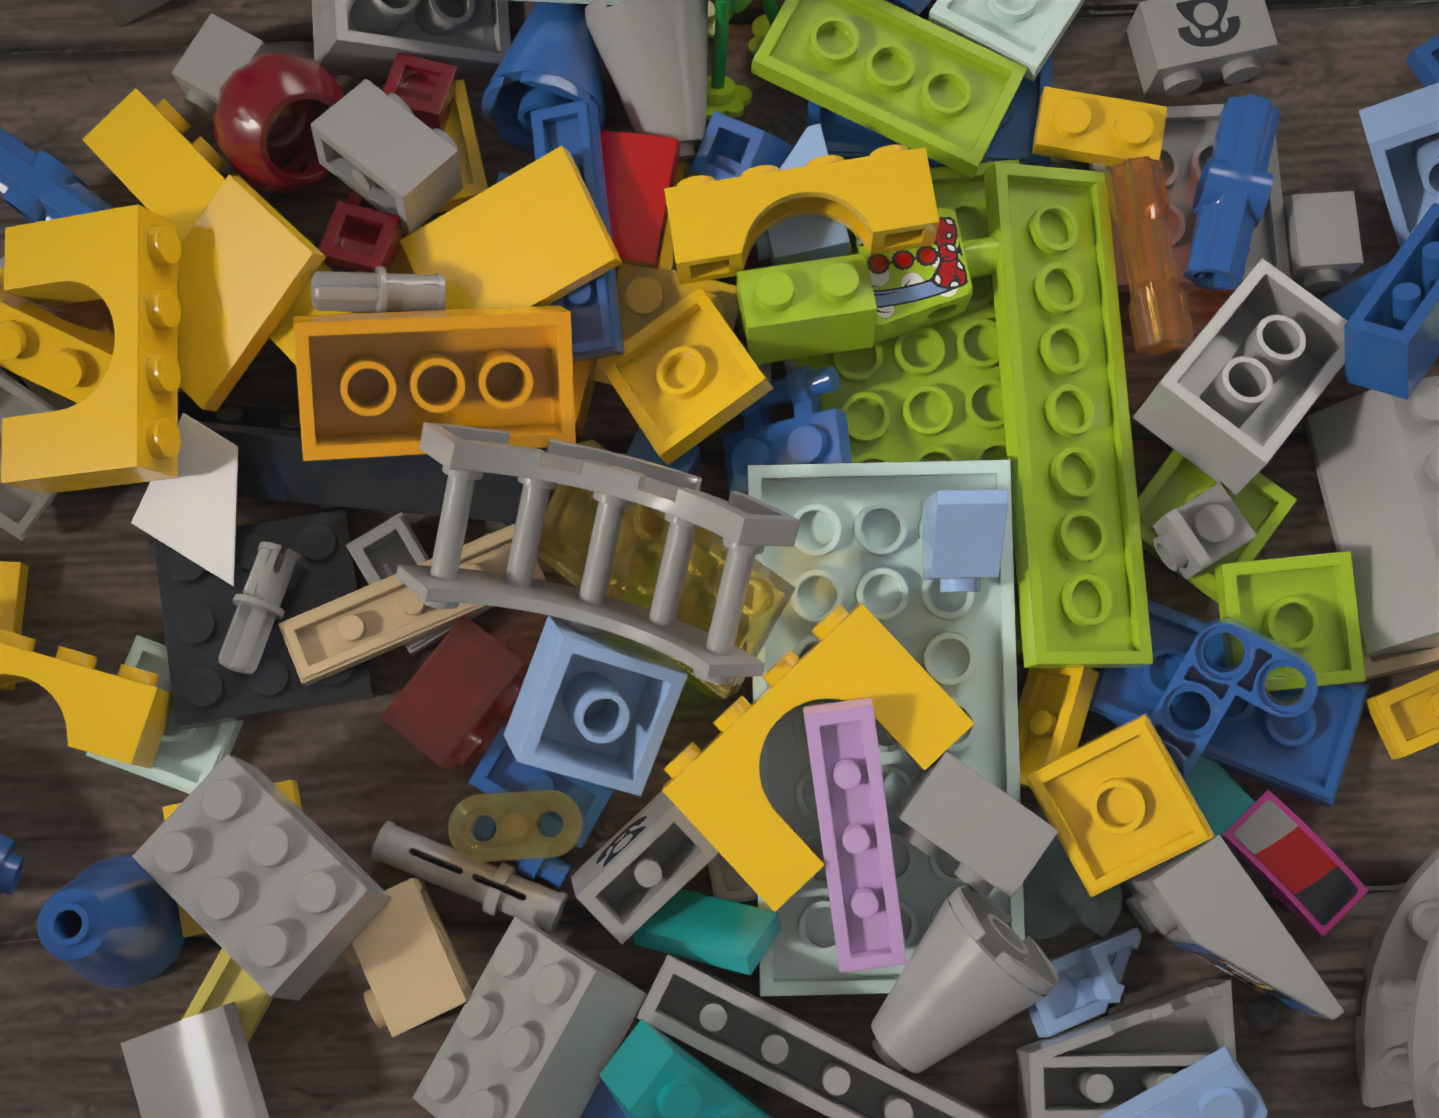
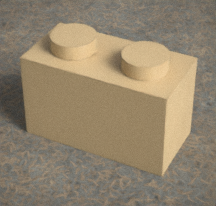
(408, 961)

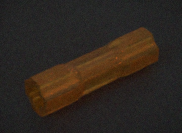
(1140, 211)

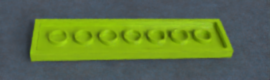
(1067, 420)

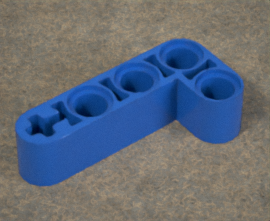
(1222, 684)

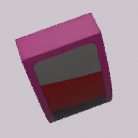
(1295, 864)

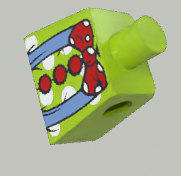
(927, 281)

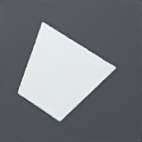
(198, 507)

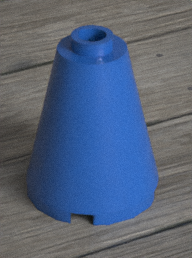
(545, 67)
(113, 924)

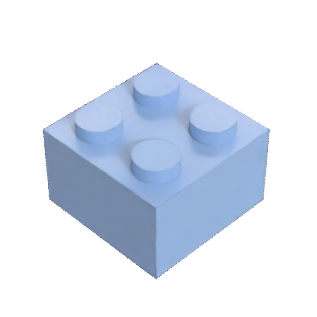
(594, 707)

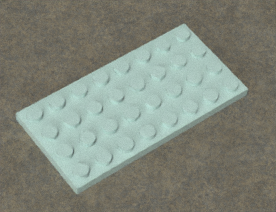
(865, 547)

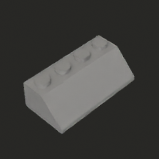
(1382, 504)

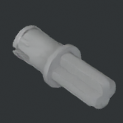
(377, 291)
(258, 608)

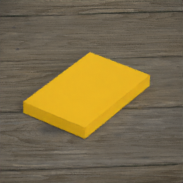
(517, 240)
(234, 287)

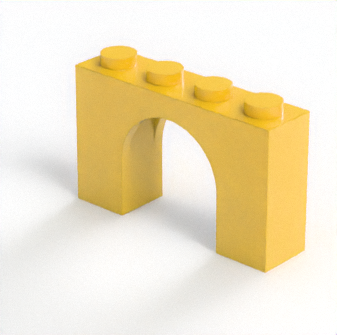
(131, 418)
(722, 782)

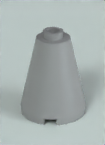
(657, 64)
(959, 983)

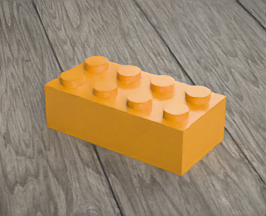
(383, 374)

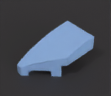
(1086, 983)

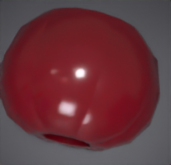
(280, 153)

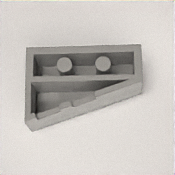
(1124, 1053)

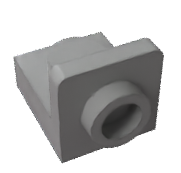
(1201, 532)

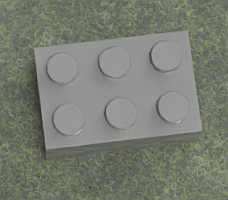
(1247, 377)
(261, 878)
(531, 1033)

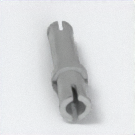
(542, 905)

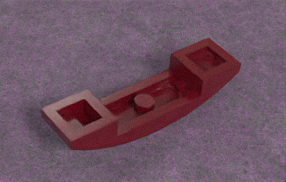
(358, 232)

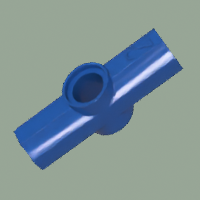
(41, 185)
(1232, 193)

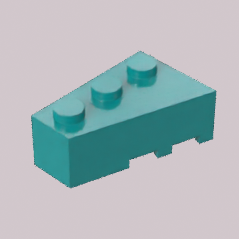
(662, 1080)

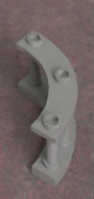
(616, 484)
(1401, 1001)

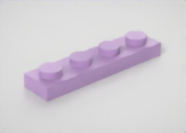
(855, 834)

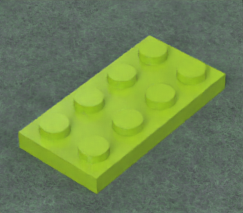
(892, 75)

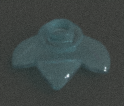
(1059, 898)

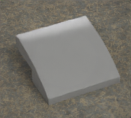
(195, 1069)

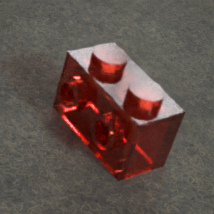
(457, 695)

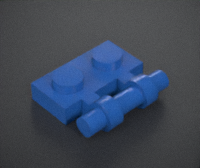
(806, 439)
(502, 774)

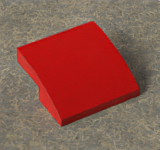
(635, 177)

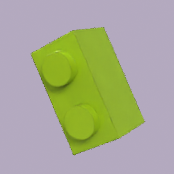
(806, 308)

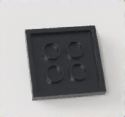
(201, 609)

